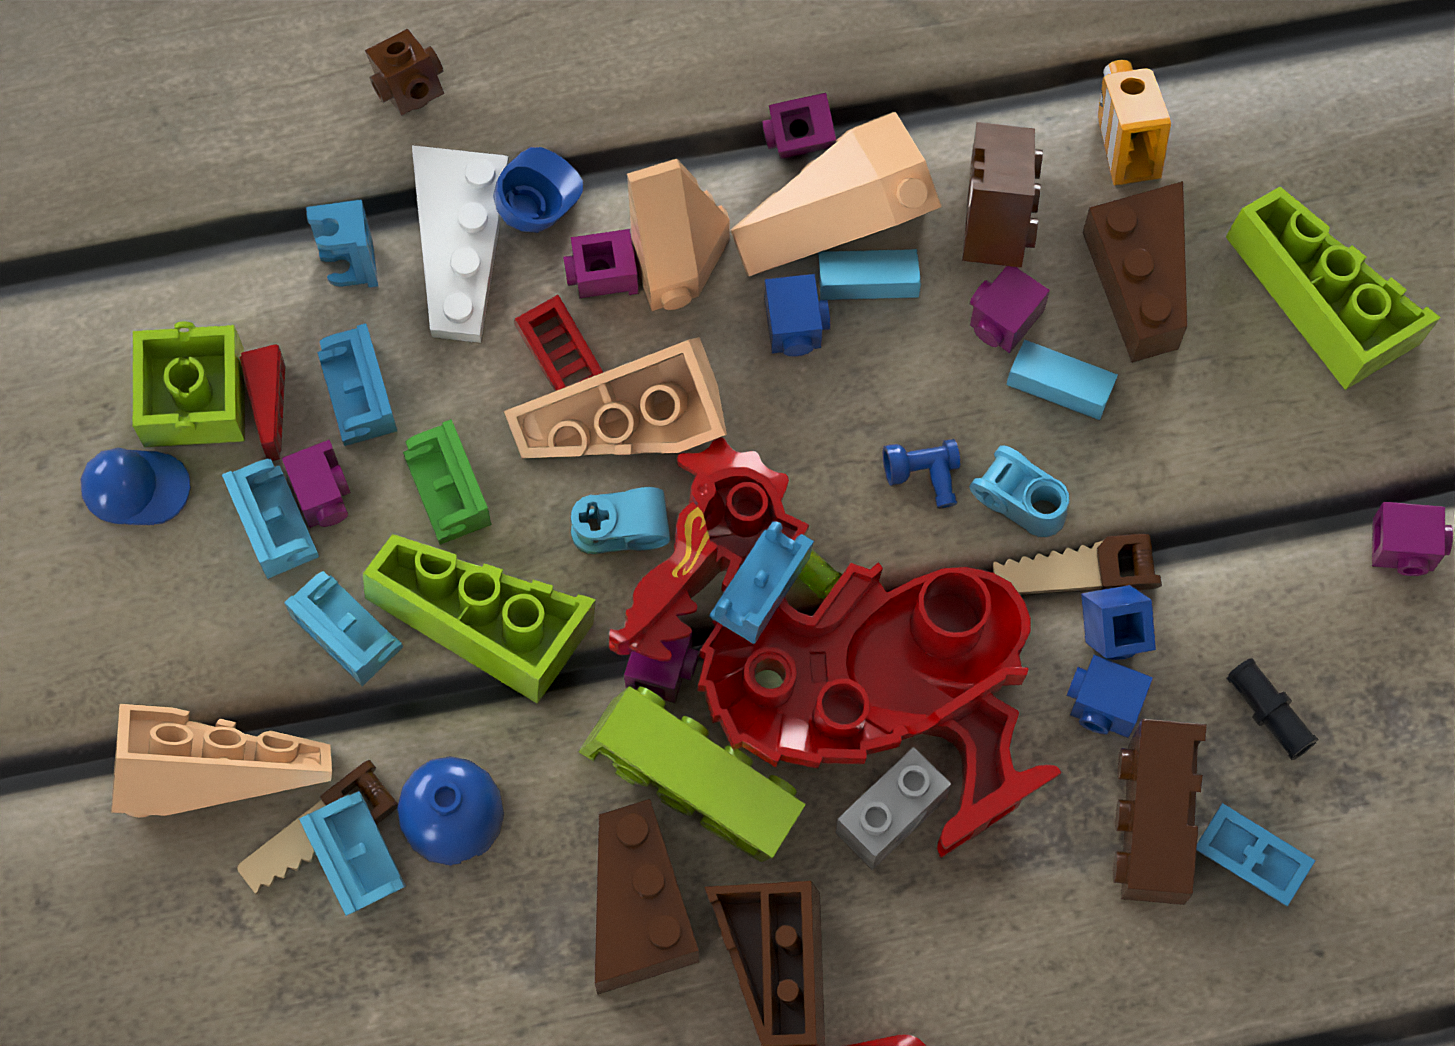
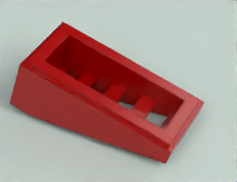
(540, 314)
(265, 384)

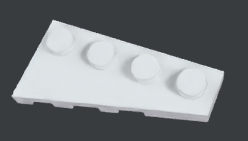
(457, 236)

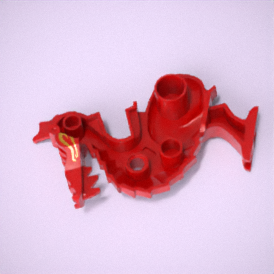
(860, 667)

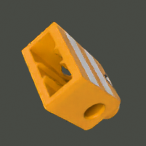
(1130, 105)

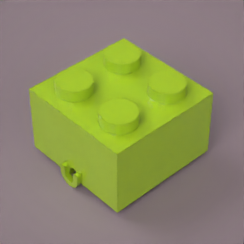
(188, 386)

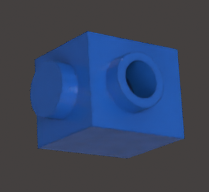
(795, 314)
(1118, 622)
(1108, 696)

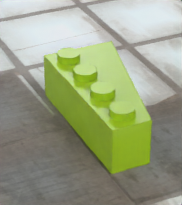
(1327, 289)
(486, 617)
(694, 772)

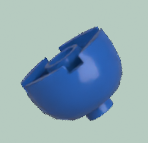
(450, 810)

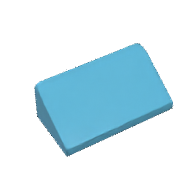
(869, 274)
(1061, 379)

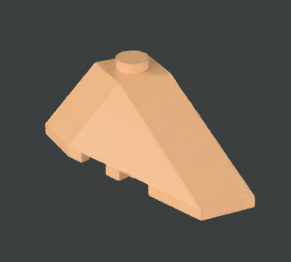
(850, 191)
(674, 233)
(637, 408)
(185, 765)

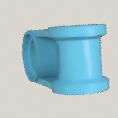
(1015, 485)
(625, 519)

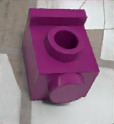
(810, 110)
(602, 250)
(318, 484)

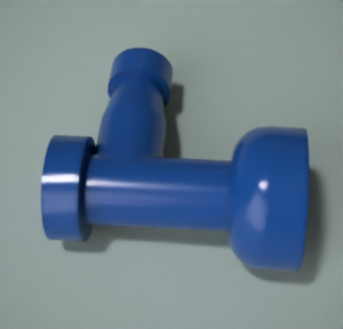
(937, 459)

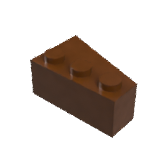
(1002, 195)
(1143, 267)
(1159, 812)
(639, 903)
(777, 957)

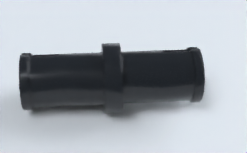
(1272, 708)

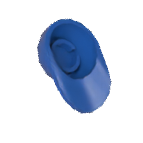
(536, 190)
(135, 486)

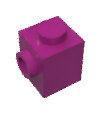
(1007, 308)
(1410, 537)
(662, 676)

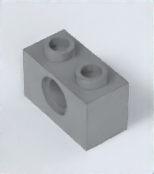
(892, 808)

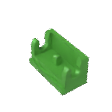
(446, 483)

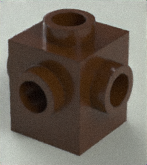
(405, 72)

